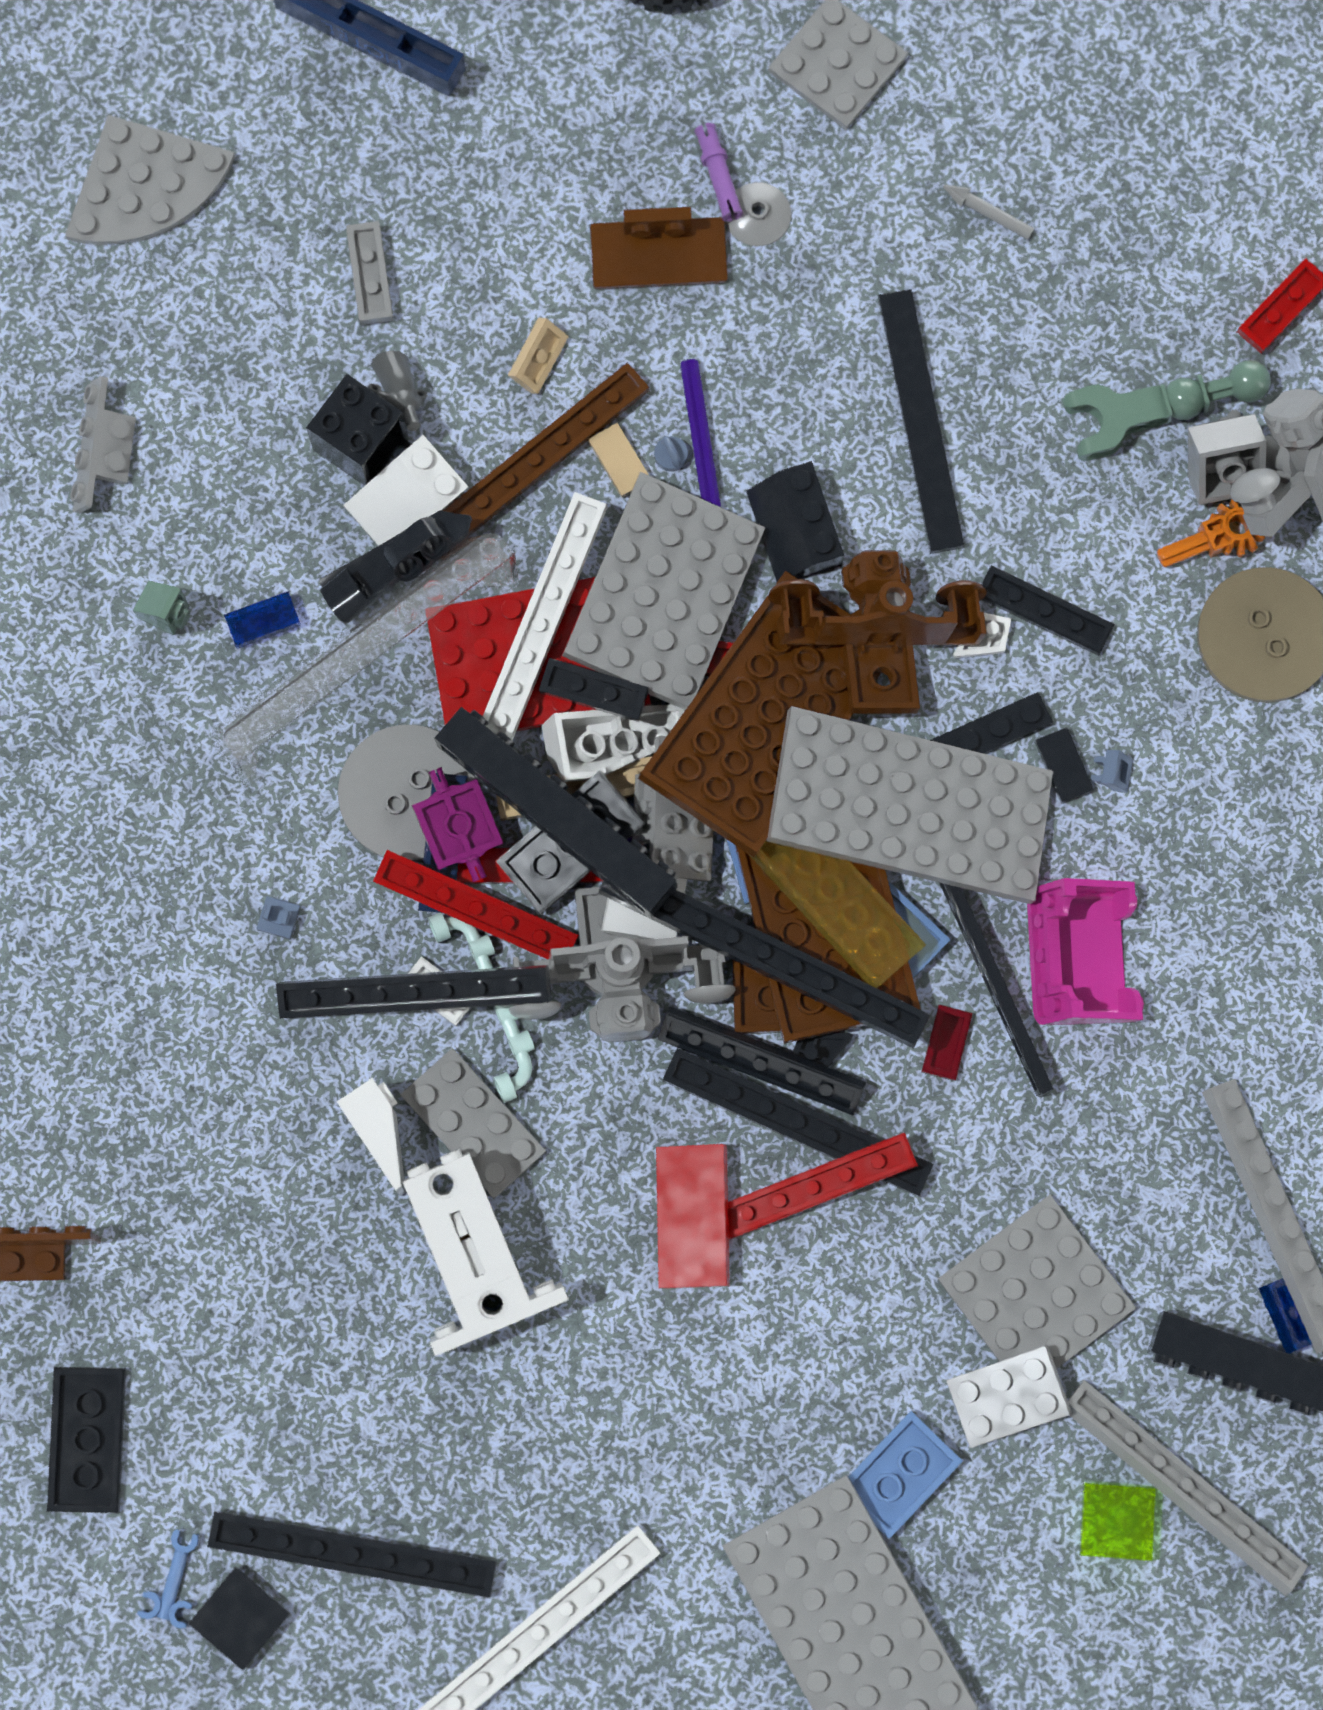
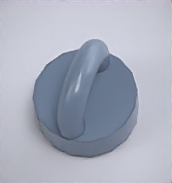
(671, 453)

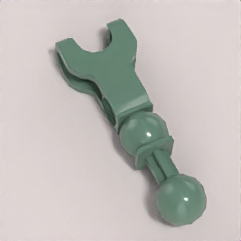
(1157, 405)

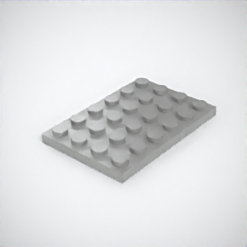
(664, 591)

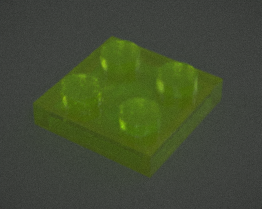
(1117, 1521)

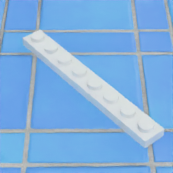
(544, 614)
(547, 1624)

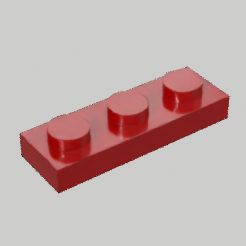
(1282, 306)

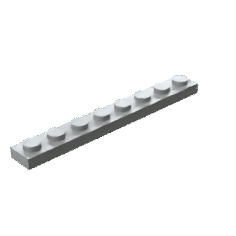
(1270, 1205)
(1186, 1488)

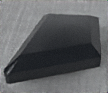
(822, 1048)

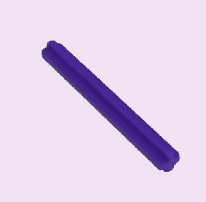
(700, 431)

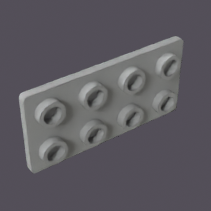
(673, 833)

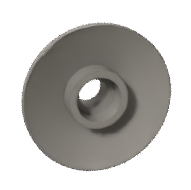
(762, 228)

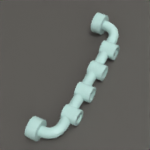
(519, 1042)

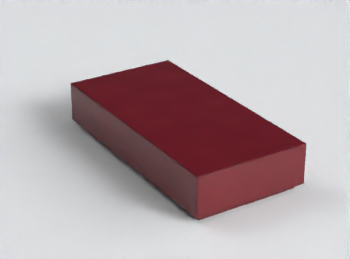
(946, 1043)

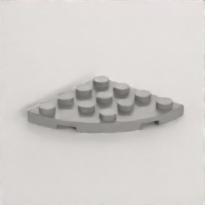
(144, 183)

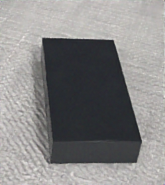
(1062, 757)

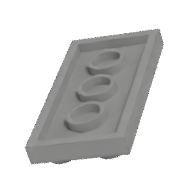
(473, 1120)

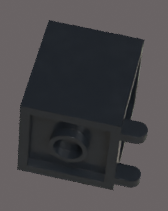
(357, 430)

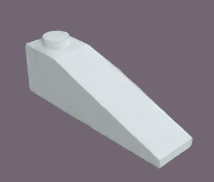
(594, 740)

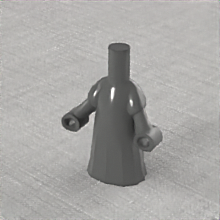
(399, 387)

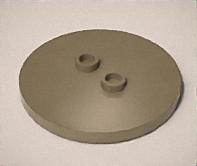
(1263, 634)

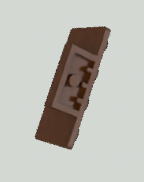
(658, 249)
(39, 1253)

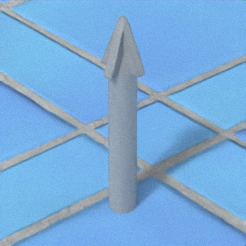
(963, 196)

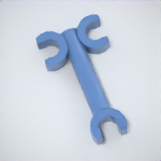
(165, 1606)

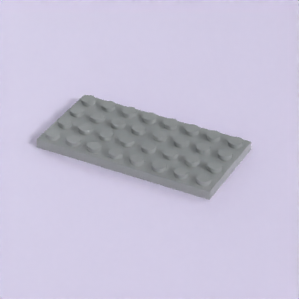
(910, 805)
(844, 1609)

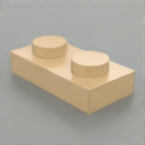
(538, 355)

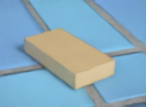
(617, 458)

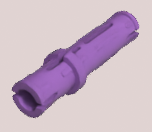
(715, 160)

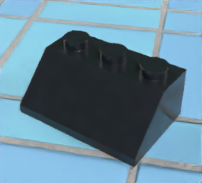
(796, 522)

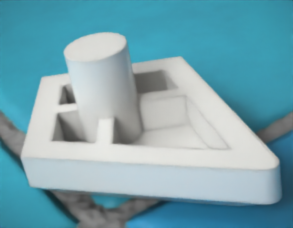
(994, 641)

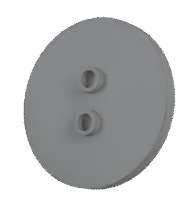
(384, 781)

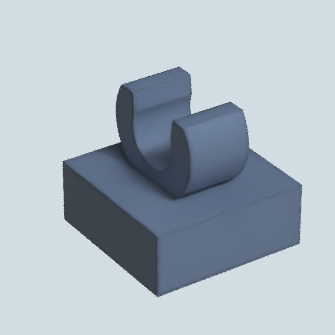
(1115, 772)
(278, 917)

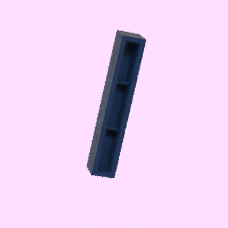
(382, 39)

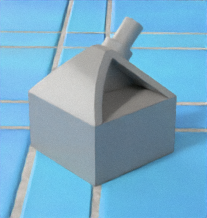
(1222, 453)

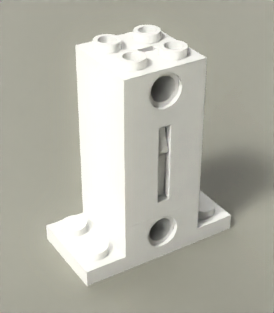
(471, 1253)

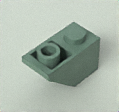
(162, 607)

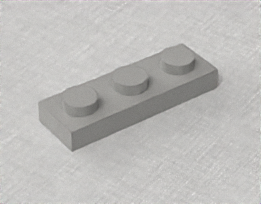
(369, 273)

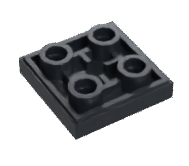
(239, 1618)

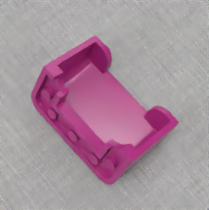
(1080, 952)

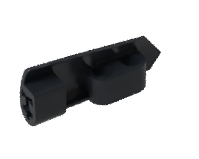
(399, 559)

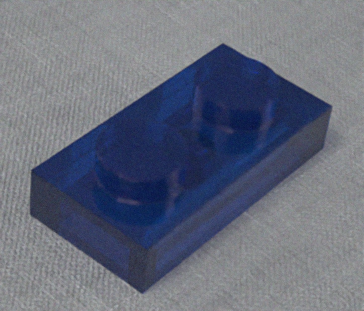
(262, 620)
(1285, 1316)

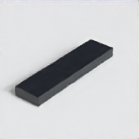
(1046, 610)

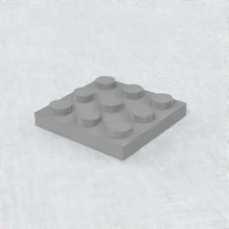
(838, 62)

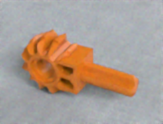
(1213, 537)

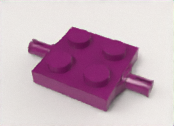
(457, 824)

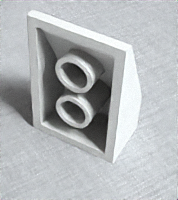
(405, 491)
(377, 1125)

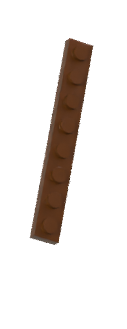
(550, 447)

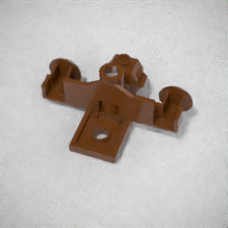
(882, 629)

